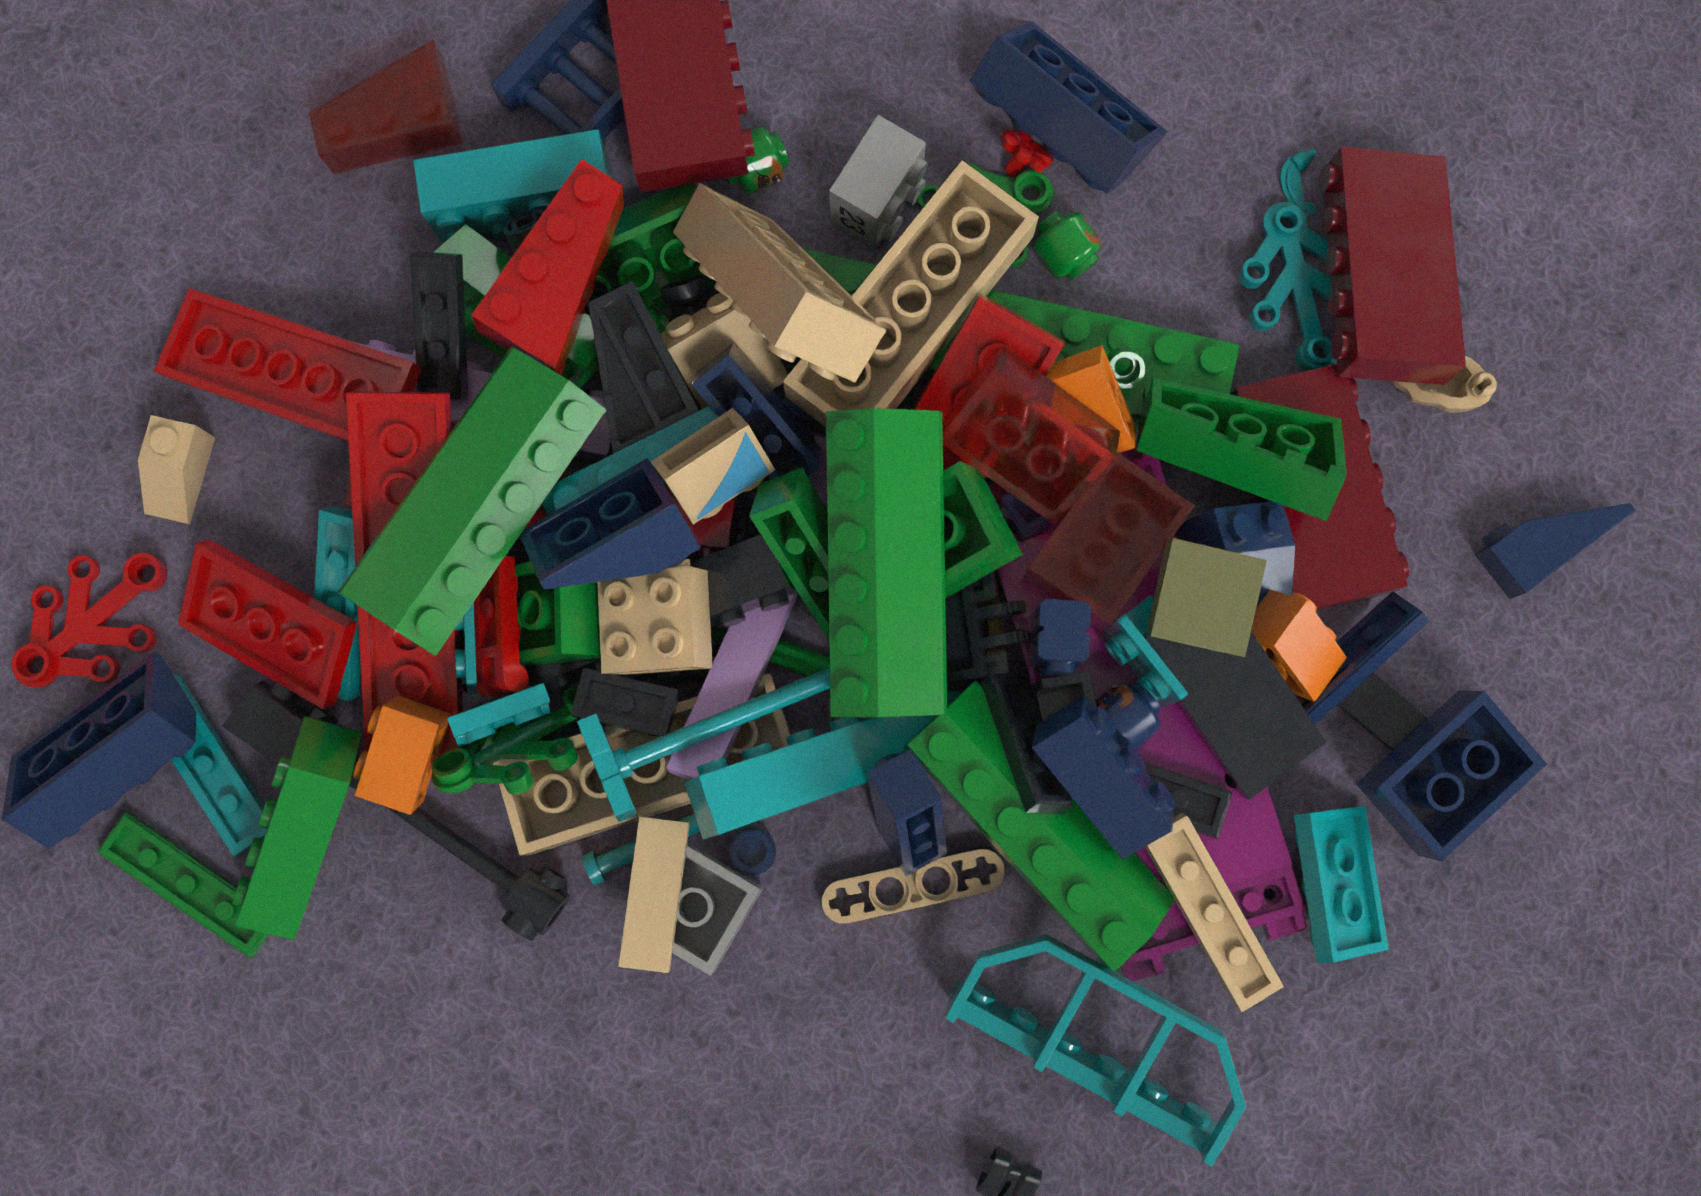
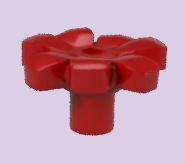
(1024, 153)

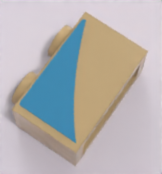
(713, 466)

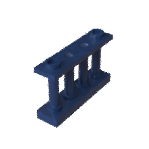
(550, 53)

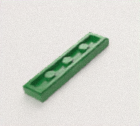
(179, 880)

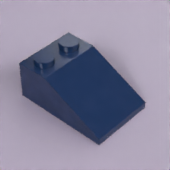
(1251, 530)
(610, 533)

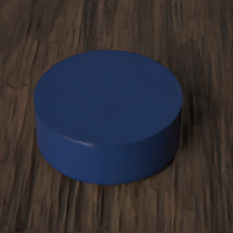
(752, 851)

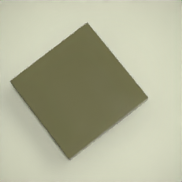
(1206, 597)

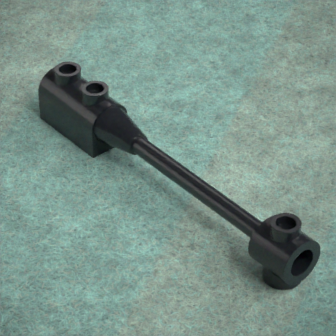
(270, 724)

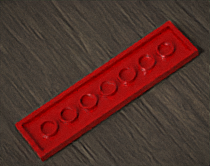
(389, 448)

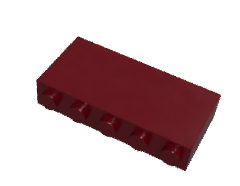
(680, 91)
(1392, 267)
(1355, 549)

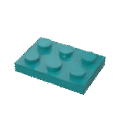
(1340, 884)

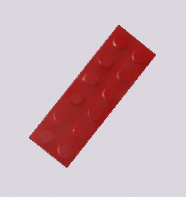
(275, 363)

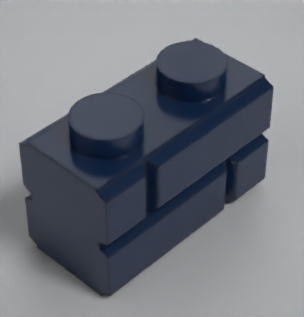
(1059, 637)

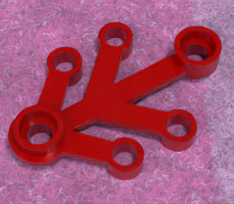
(84, 624)

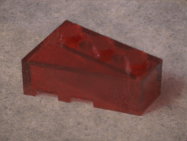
(389, 114)

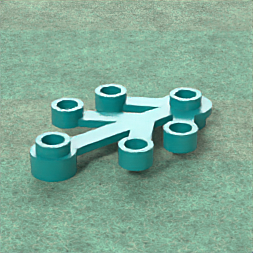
(1295, 277)

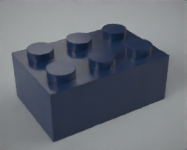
(1451, 774)

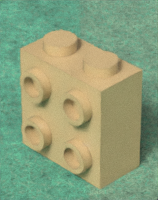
(707, 333)
(655, 622)

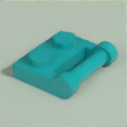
(486, 718)

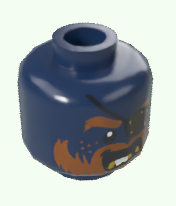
(1132, 712)

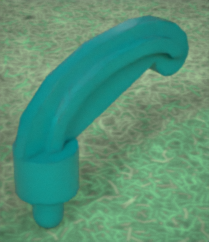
(1291, 180)

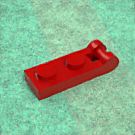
(498, 635)

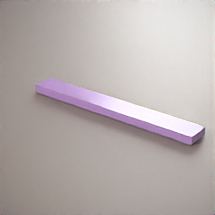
(739, 666)

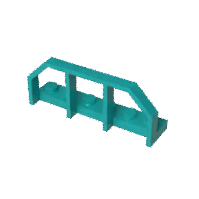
(1102, 1074)

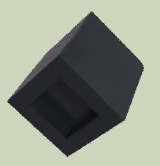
(1060, 691)

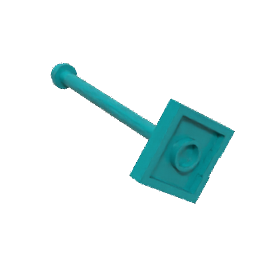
(618, 765)

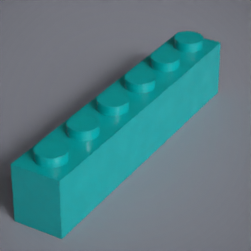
(796, 774)

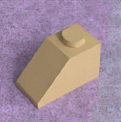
(173, 468)

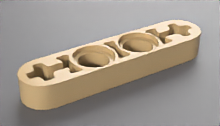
(914, 892)

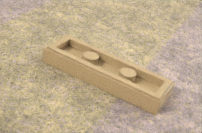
(654, 895)

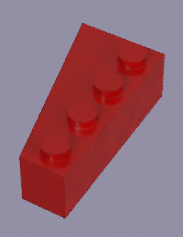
(554, 270)

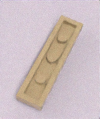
(1213, 915)

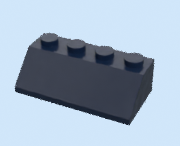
(1066, 106)
(99, 753)

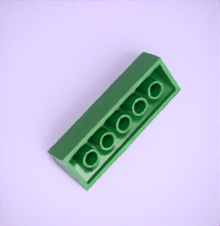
(472, 500)
(886, 563)
(1062, 856)

